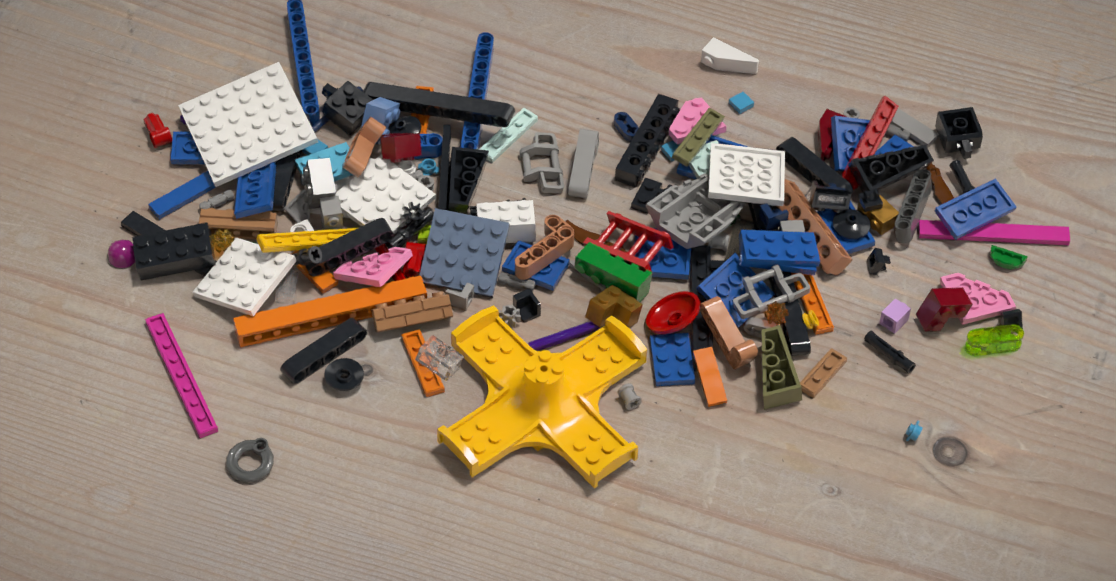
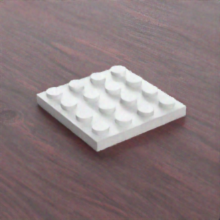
(746, 174)
(382, 194)
(244, 277)

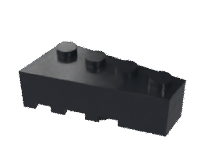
(888, 168)
(465, 173)

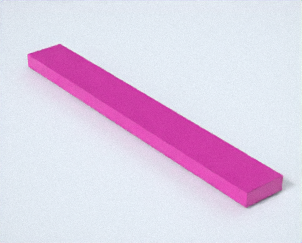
(1000, 233)
(181, 375)

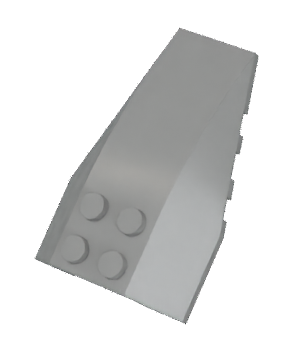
(689, 213)

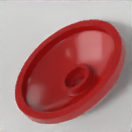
(673, 312)

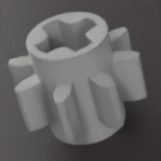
(510, 315)

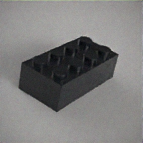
(174, 251)

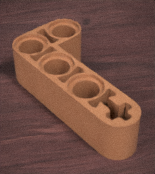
(362, 146)
(557, 242)
(726, 333)

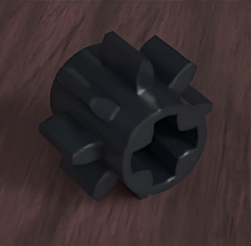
(407, 214)

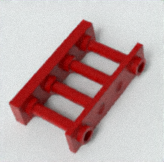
(632, 227)

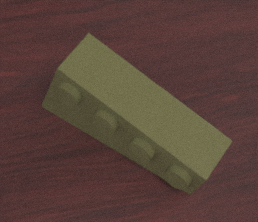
(779, 374)

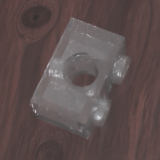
(439, 358)

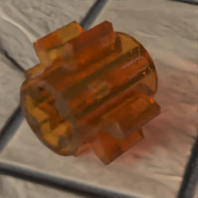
(776, 313)

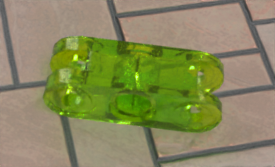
(994, 340)

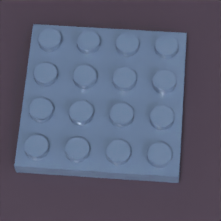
(464, 251)

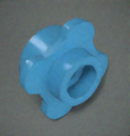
(428, 167)
(913, 431)

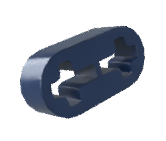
(623, 128)

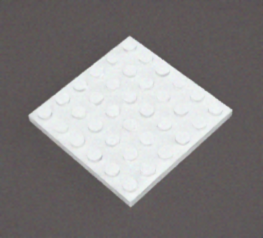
(247, 124)

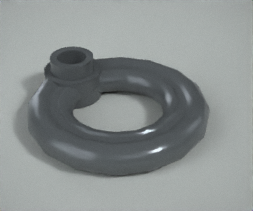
(250, 445)

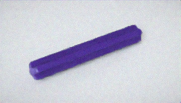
(563, 336)

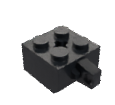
(345, 106)
(959, 131)

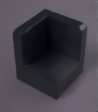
(528, 304)

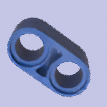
(430, 146)

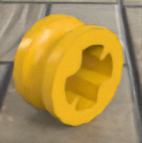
(810, 319)

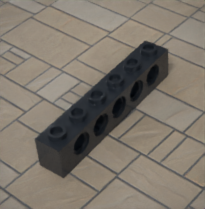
(647, 140)

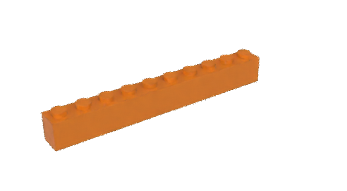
(323, 312)

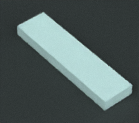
(507, 136)

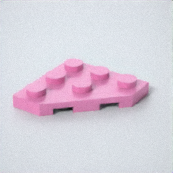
(688, 118)
(374, 268)
(985, 300)

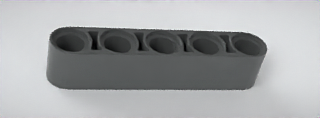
(913, 206)

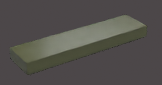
(698, 137)

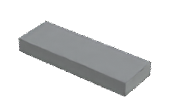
(918, 131)

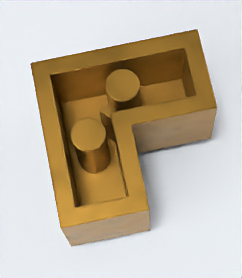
(616, 304)

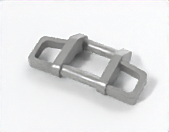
(543, 172)
(782, 283)

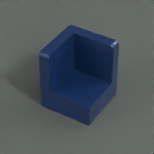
(772, 218)

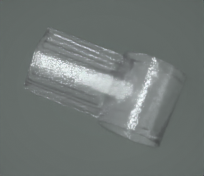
(286, 291)

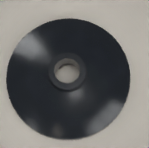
(405, 124)
(851, 224)
(344, 374)

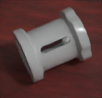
(719, 242)
(629, 396)

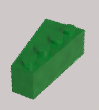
(613, 271)

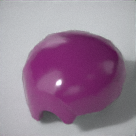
(121, 253)

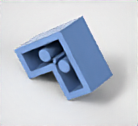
(383, 111)

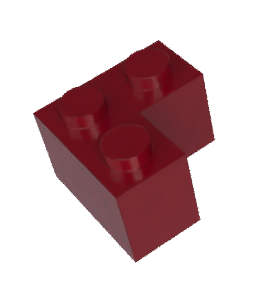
(400, 145)
(942, 305)

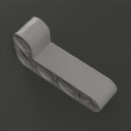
(583, 163)

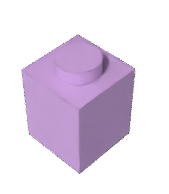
(895, 315)

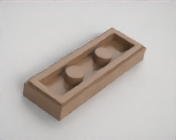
(822, 373)

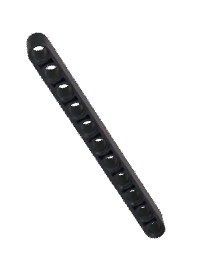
(794, 327)

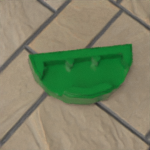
(1007, 258)

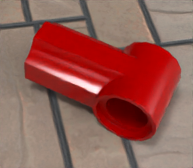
(157, 131)
(413, 265)

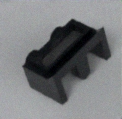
(830, 197)

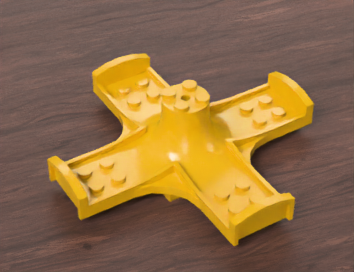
(543, 396)

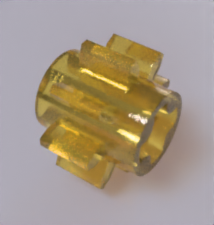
(222, 240)

